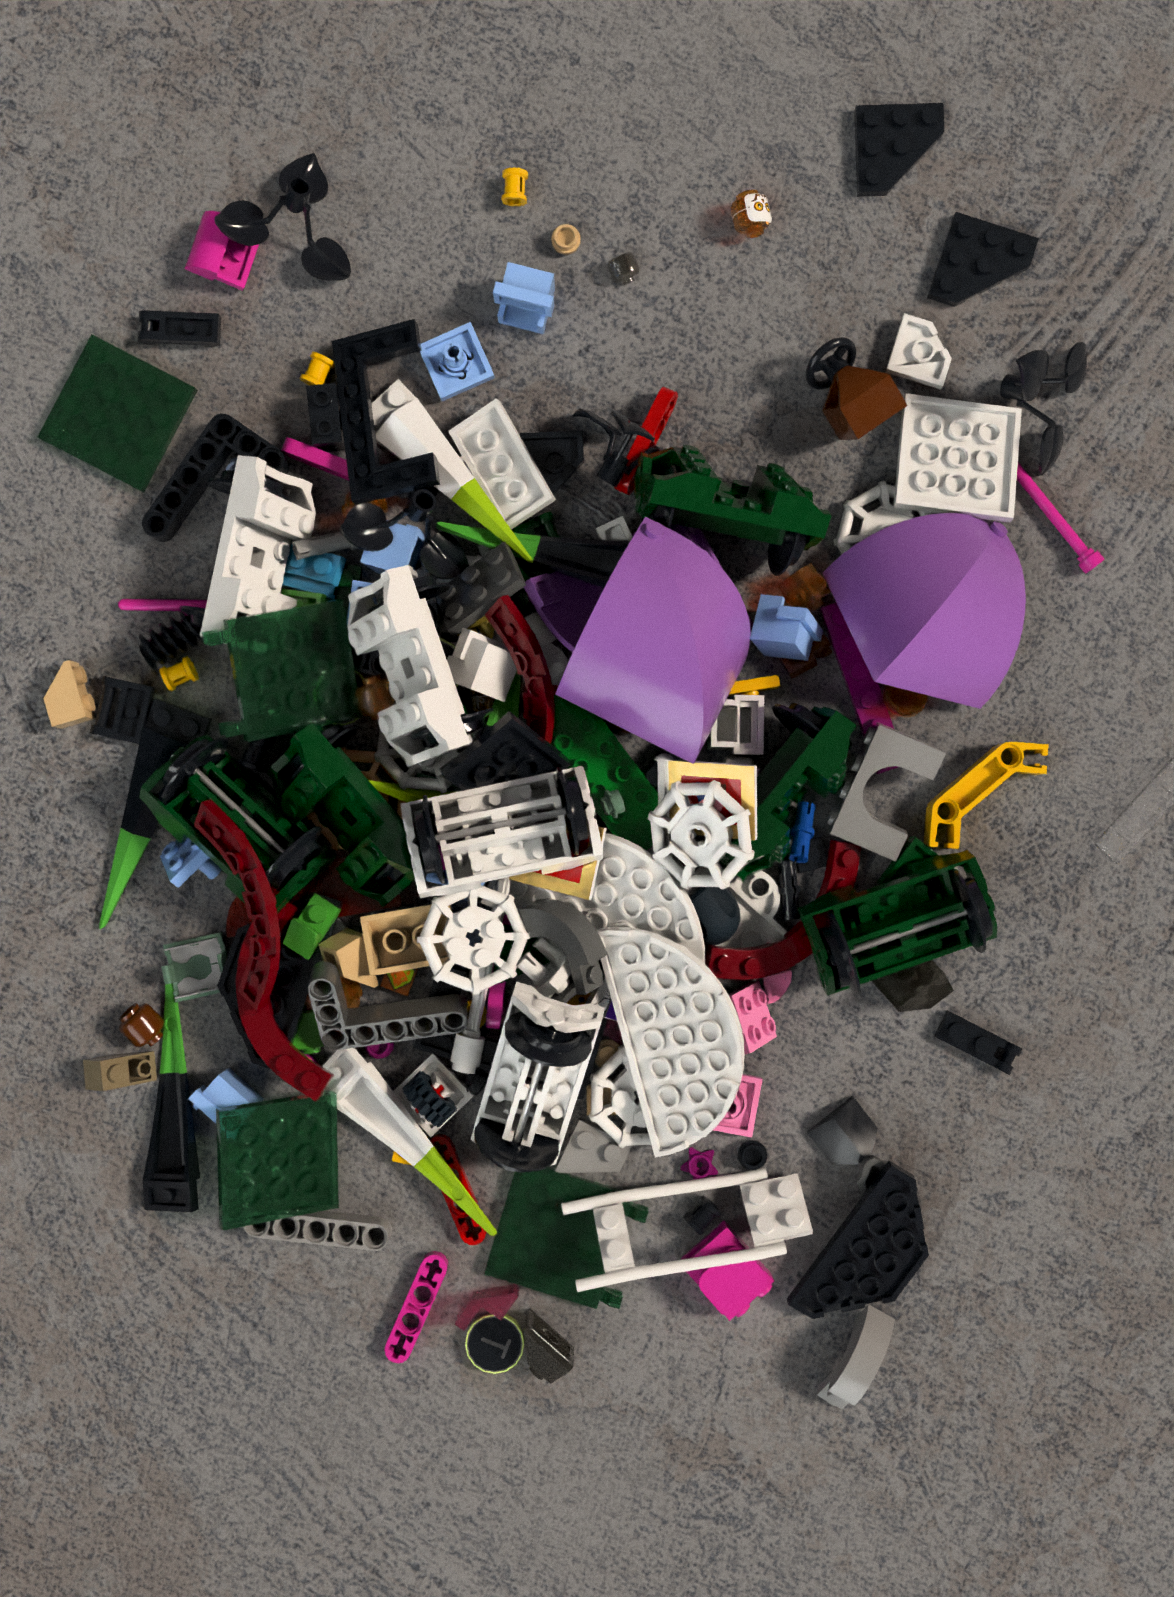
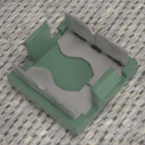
(195, 966)

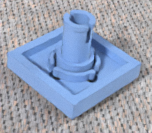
(451, 350)
(184, 859)

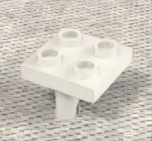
(549, 979)

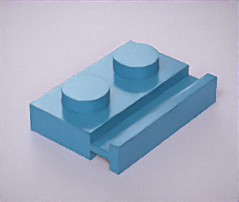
(314, 573)

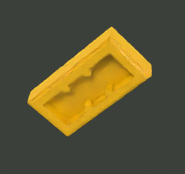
(755, 685)

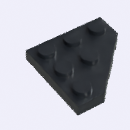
(892, 142)
(978, 258)
(556, 455)
(504, 754)

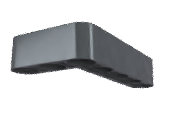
(379, 1023)

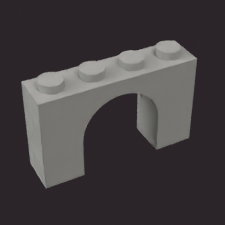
(883, 749)

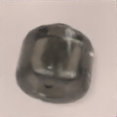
(623, 268)

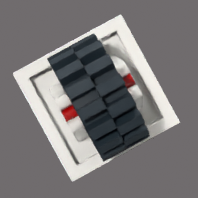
(432, 1094)

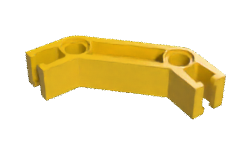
(975, 785)

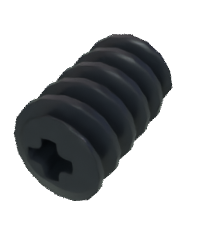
(169, 640)

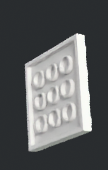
(958, 457)

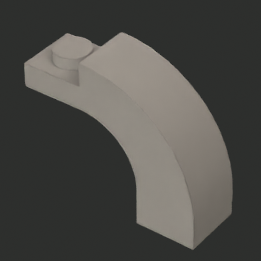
(861, 1359)

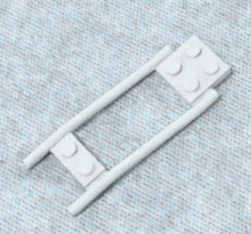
(772, 1208)

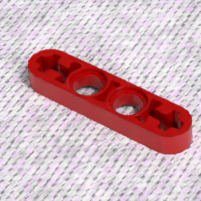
(654, 424)
(462, 1226)

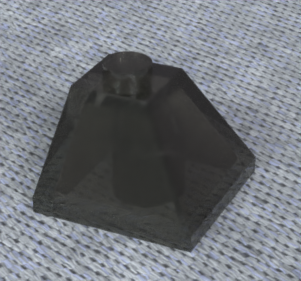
(915, 987)
(546, 1350)

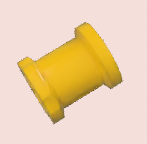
(514, 186)
(317, 369)
(179, 673)

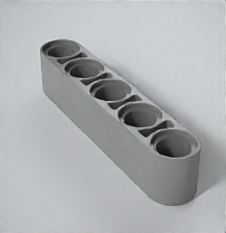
(332, 1236)

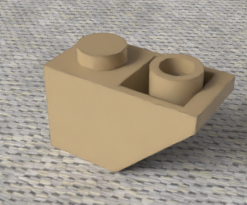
(68, 698)
(349, 955)

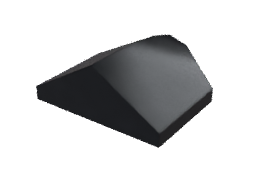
(845, 1134)

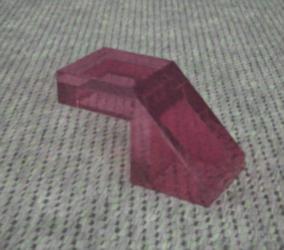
(494, 1300)

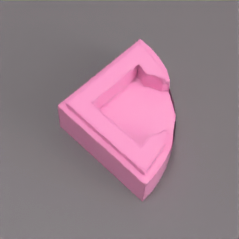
(776, 985)

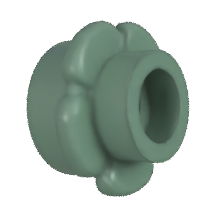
(612, 803)

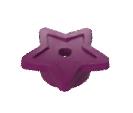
(705, 1158)

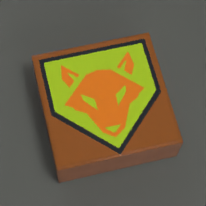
(400, 981)

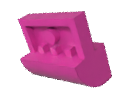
(218, 256)

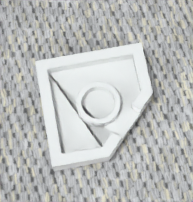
(919, 353)

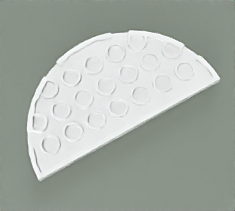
(628, 893)
(676, 1035)

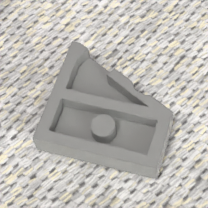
(591, 1151)

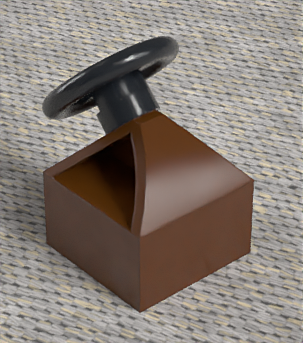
(857, 396)

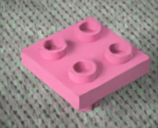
(753, 1015)
(742, 1113)

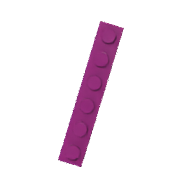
(862, 689)

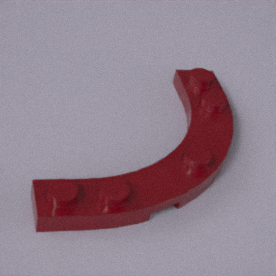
(529, 662)
(258, 898)
(795, 946)
(269, 1040)

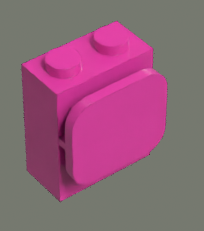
(732, 1285)

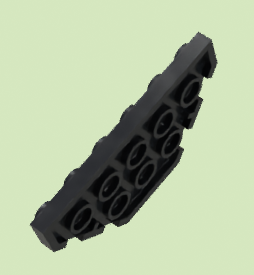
(290, 988)
(870, 1252)

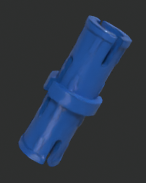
(802, 832)

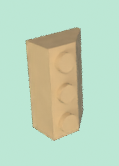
(392, 940)

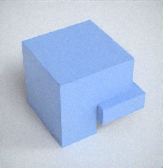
(525, 297)
(402, 551)
(784, 629)
(223, 1091)

